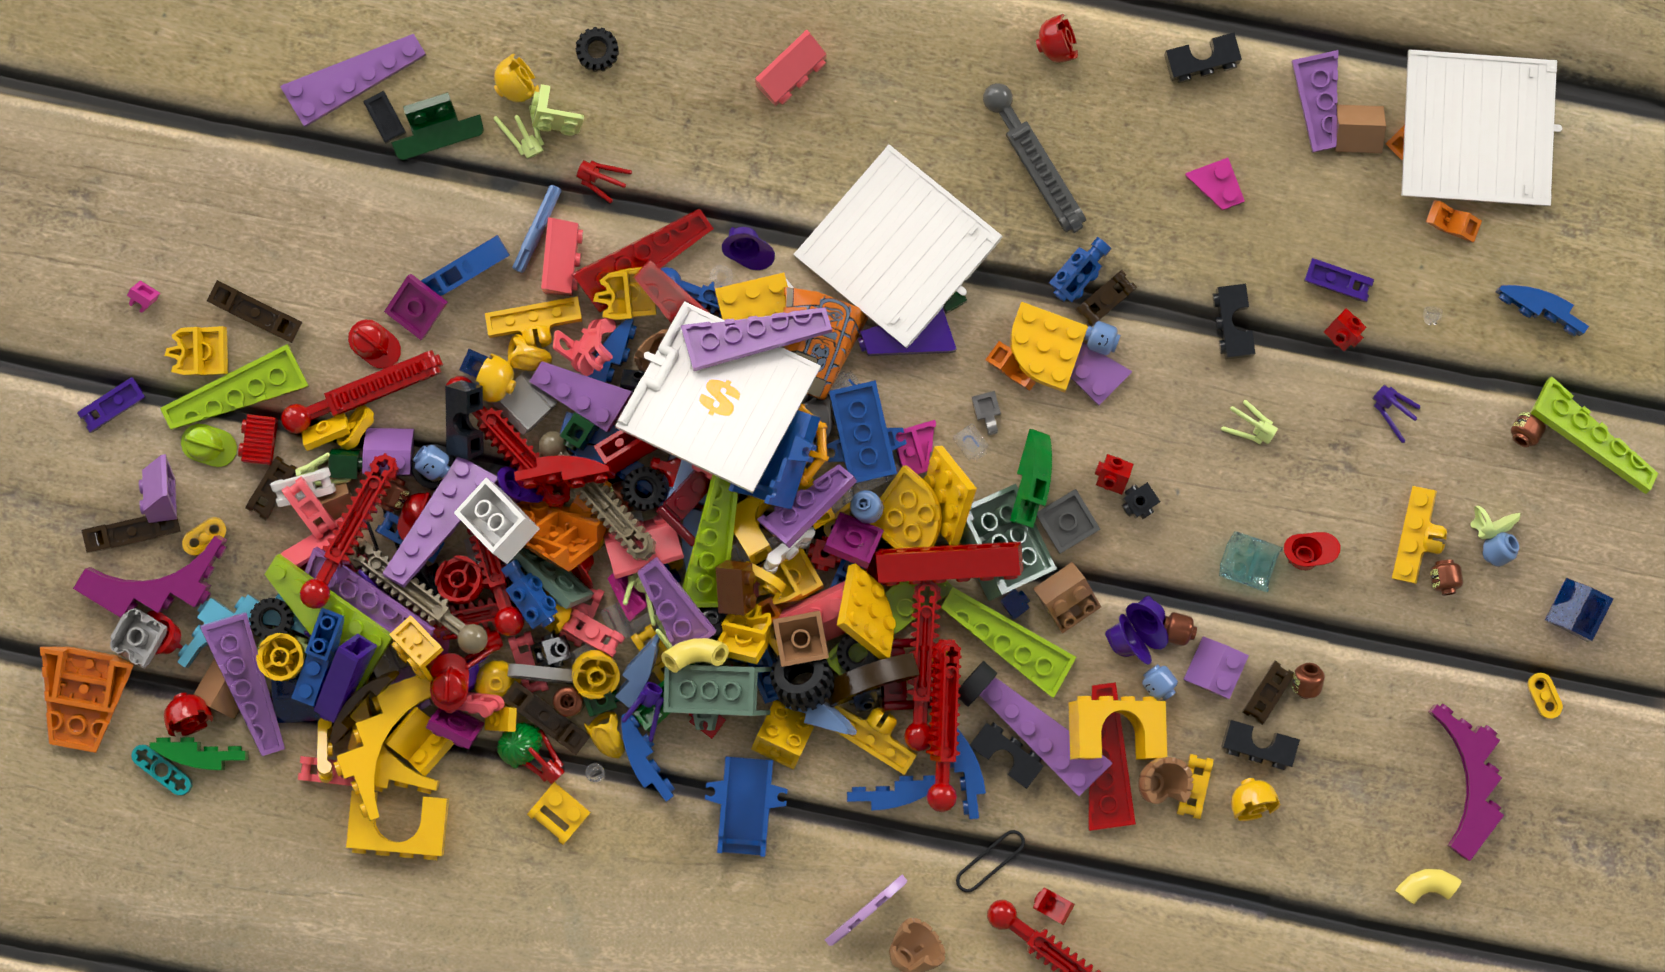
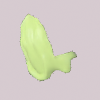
(1490, 529)

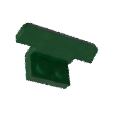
(435, 127)

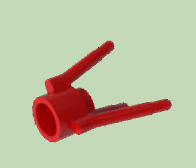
(588, 172)
(493, 644)
(551, 770)

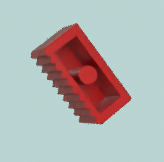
(258, 439)

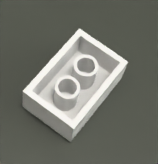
(496, 520)

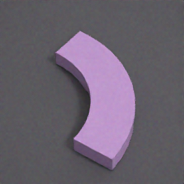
(867, 910)

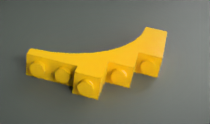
(372, 732)
(388, 765)

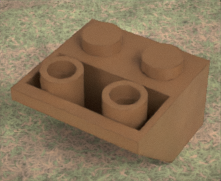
(1067, 597)

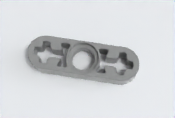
(540, 673)

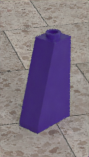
(932, 340)
(344, 676)

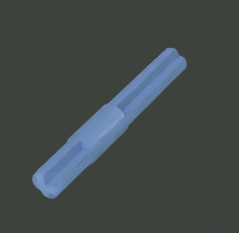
(536, 229)

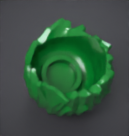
(514, 745)

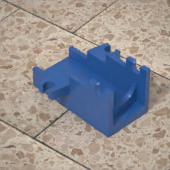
(863, 436)
(784, 472)
(745, 805)

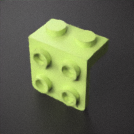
(550, 119)

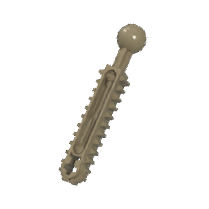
(605, 505)
(470, 638)

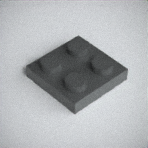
(1067, 521)

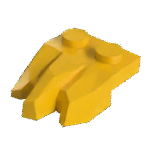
(624, 296)
(200, 351)
(799, 578)
(746, 635)

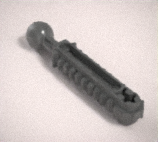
(1035, 159)

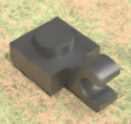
(986, 408)

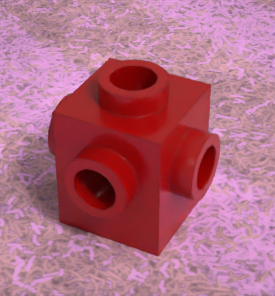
(1345, 330)
(1113, 474)
(820, 562)

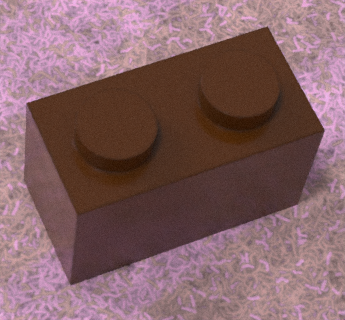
(735, 587)

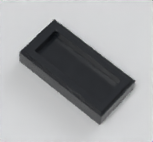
(384, 117)

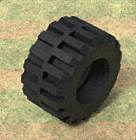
(806, 694)

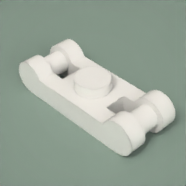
(321, 474)
(782, 551)

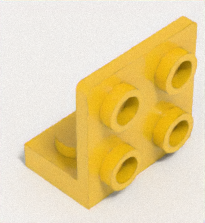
(415, 646)
(783, 735)
(418, 743)

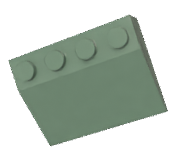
(991, 523)

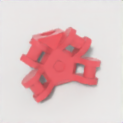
(581, 351)

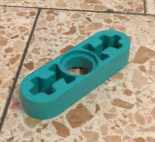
(171, 768)

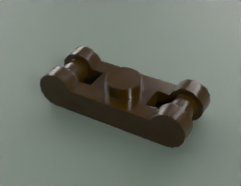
(1106, 298)
(265, 490)
(1268, 692)

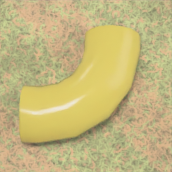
(695, 651)
(1426, 882)

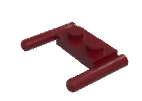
(683, 501)
(895, 694)

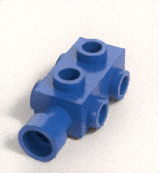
(1078, 271)
(529, 596)

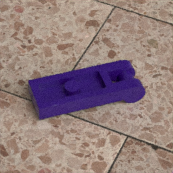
(1338, 279)
(112, 404)

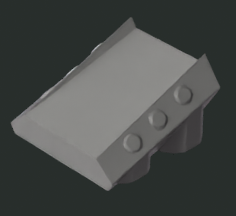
(526, 404)
(137, 637)

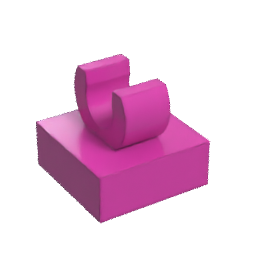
(143, 295)

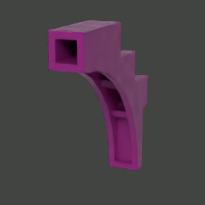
(187, 584)
(1474, 747)

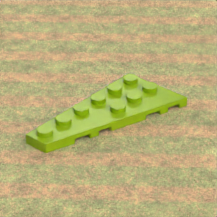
(288, 580)

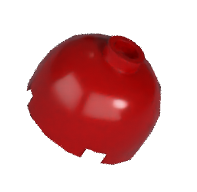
(1056, 40)
(459, 580)
(186, 714)

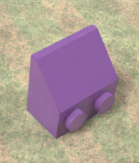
(394, 442)
(158, 491)
(1216, 667)

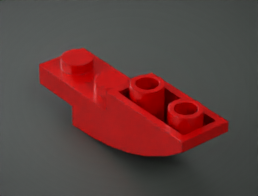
(572, 469)

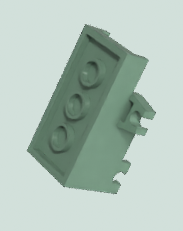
(712, 692)

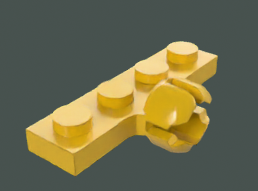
(534, 320)
(1417, 535)
(877, 738)

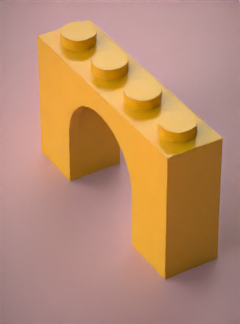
(748, 530)
(1146, 717)
(428, 839)

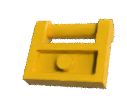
(564, 807)

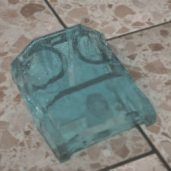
(1249, 561)

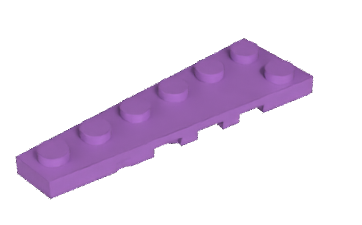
(338, 84)
(436, 520)
(235, 655)

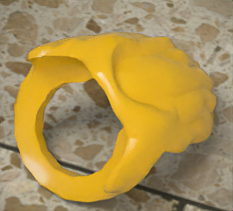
(525, 356)
(606, 736)

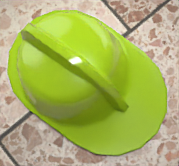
(208, 445)

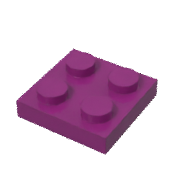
(415, 306)
(853, 540)
(456, 727)

